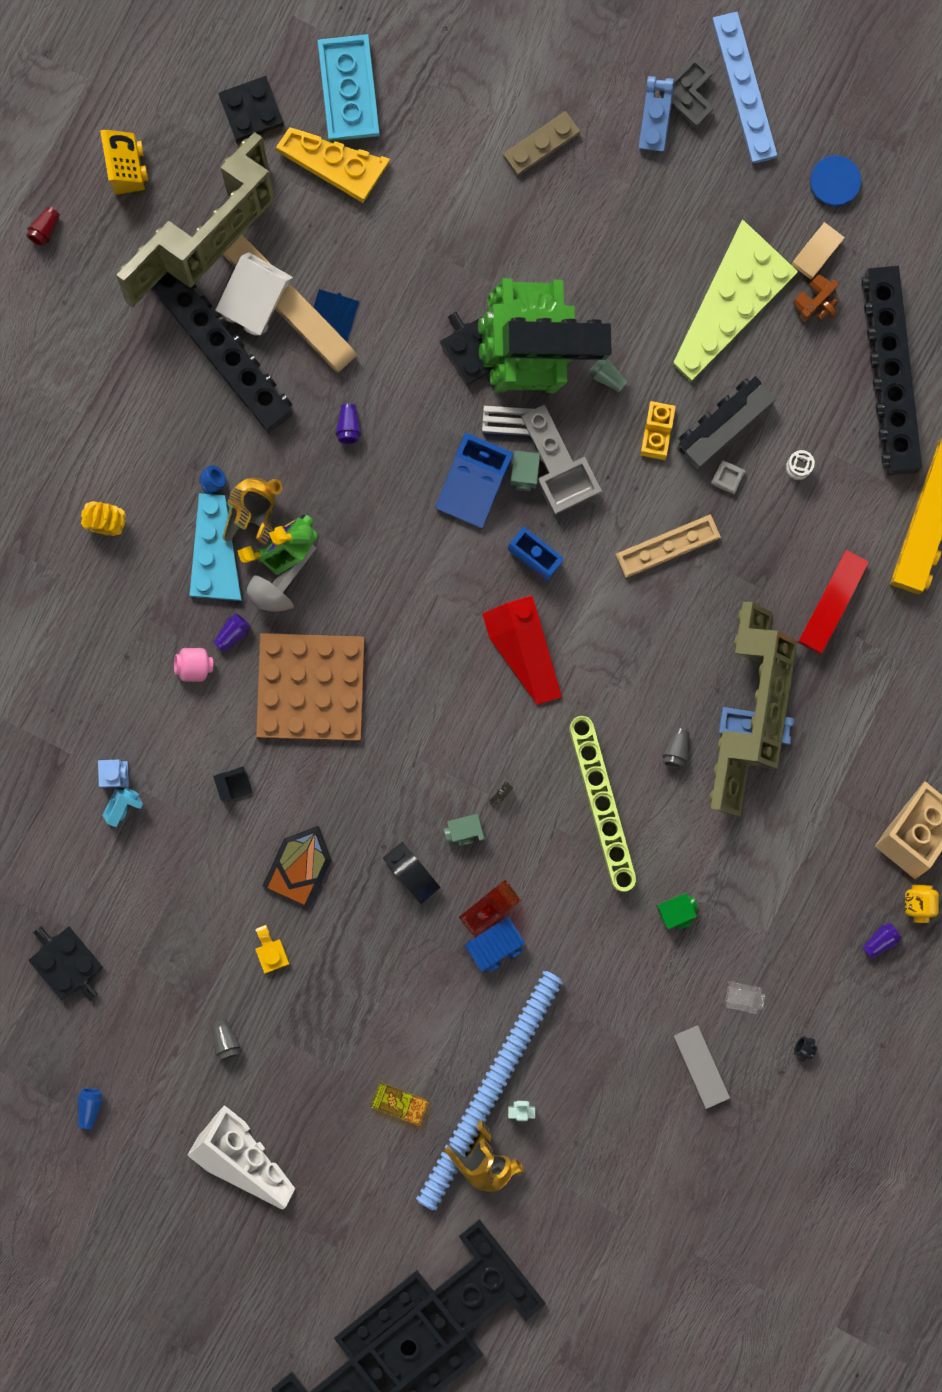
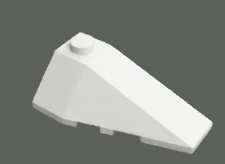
(234, 1156)

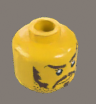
(922, 903)

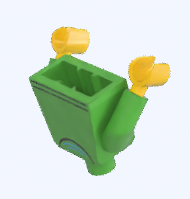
(287, 546)

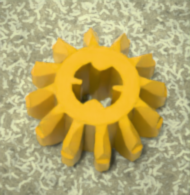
(103, 518)

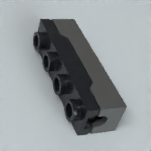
(725, 423)

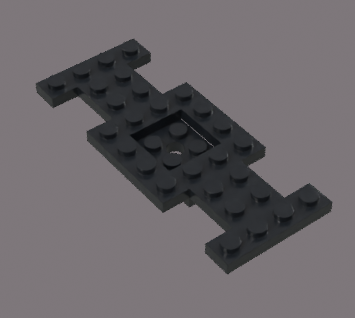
(435, 1324)

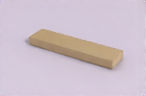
(668, 546)

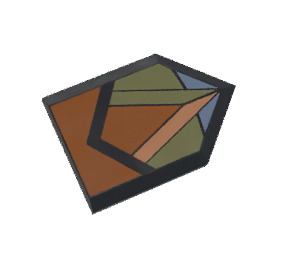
(299, 866)

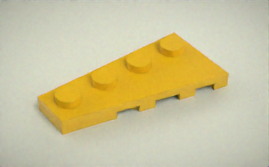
(341, 166)

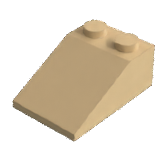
(915, 833)

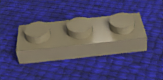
(541, 143)

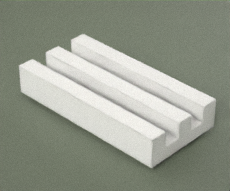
(503, 430)

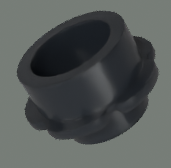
(805, 1048)

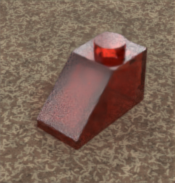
(490, 908)

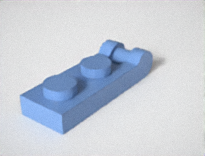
(656, 114)
(740, 721)

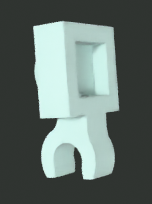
(521, 1111)

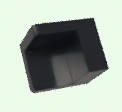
(232, 784)

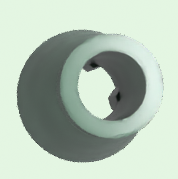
(607, 374)

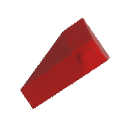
(521, 641)

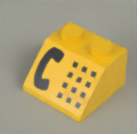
(123, 161)

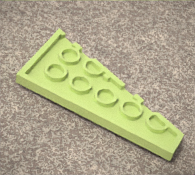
(741, 288)

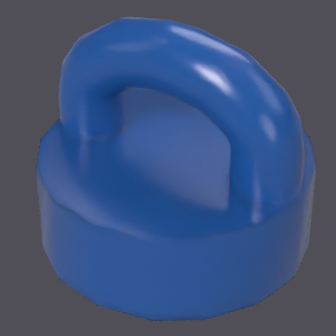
(212, 479)

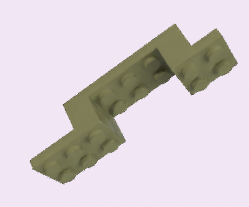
(190, 257)
(763, 746)

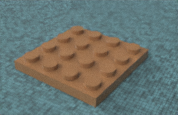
(310, 687)

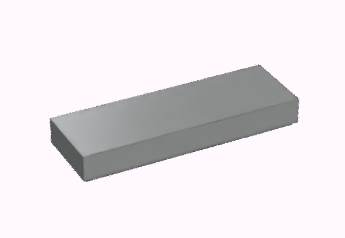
(701, 1066)

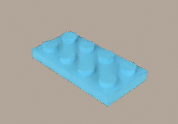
(348, 87)

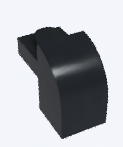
(411, 872)

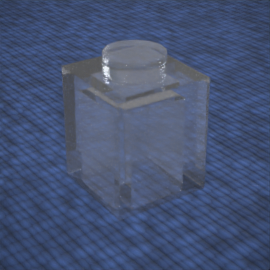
(744, 997)

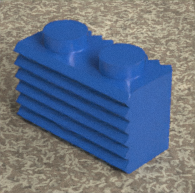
(535, 553)
(495, 944)

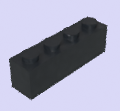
(556, 339)

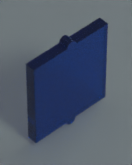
(337, 311)

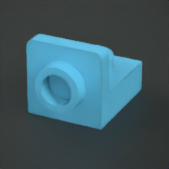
(117, 805)

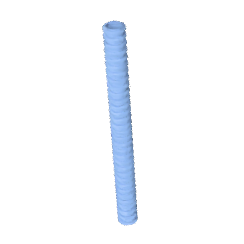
(491, 1088)

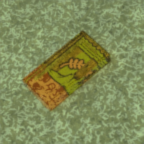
(399, 1103)

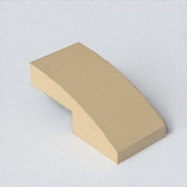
(817, 251)

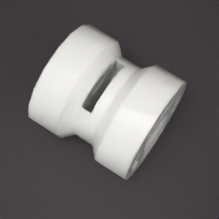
(797, 469)

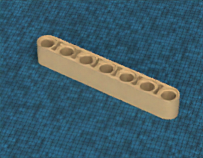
(302, 315)

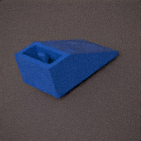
(474, 480)

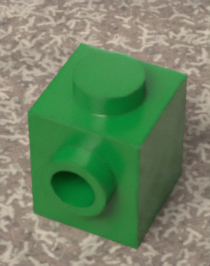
(678, 911)

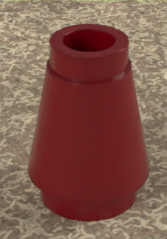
(42, 228)

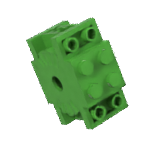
(531, 302)

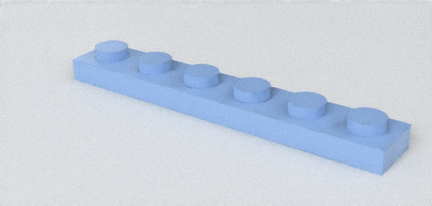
(744, 87)

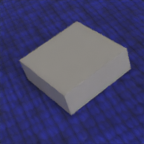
(728, 477)

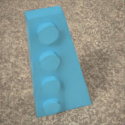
(214, 561)

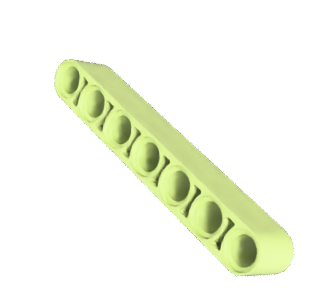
(602, 790)

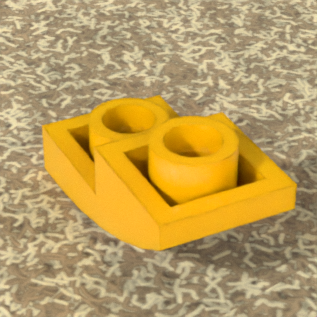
(657, 430)

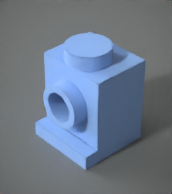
(113, 774)

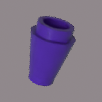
(348, 425)
(232, 631)
(882, 940)

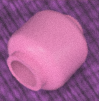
(193, 664)

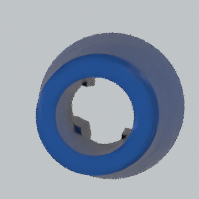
(88, 1107)

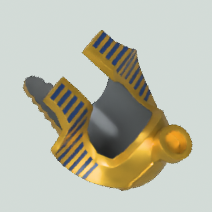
(252, 503)
(483, 1168)

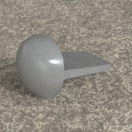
(271, 596)

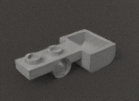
(567, 480)

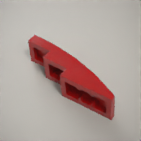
(833, 602)

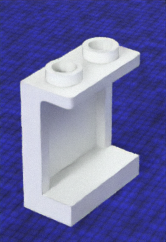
(253, 294)

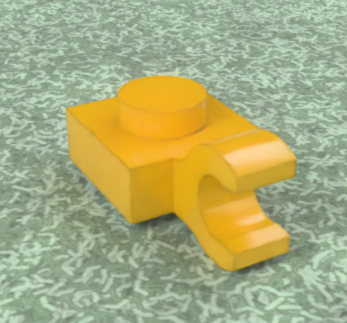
(270, 953)

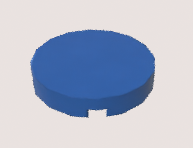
(835, 181)

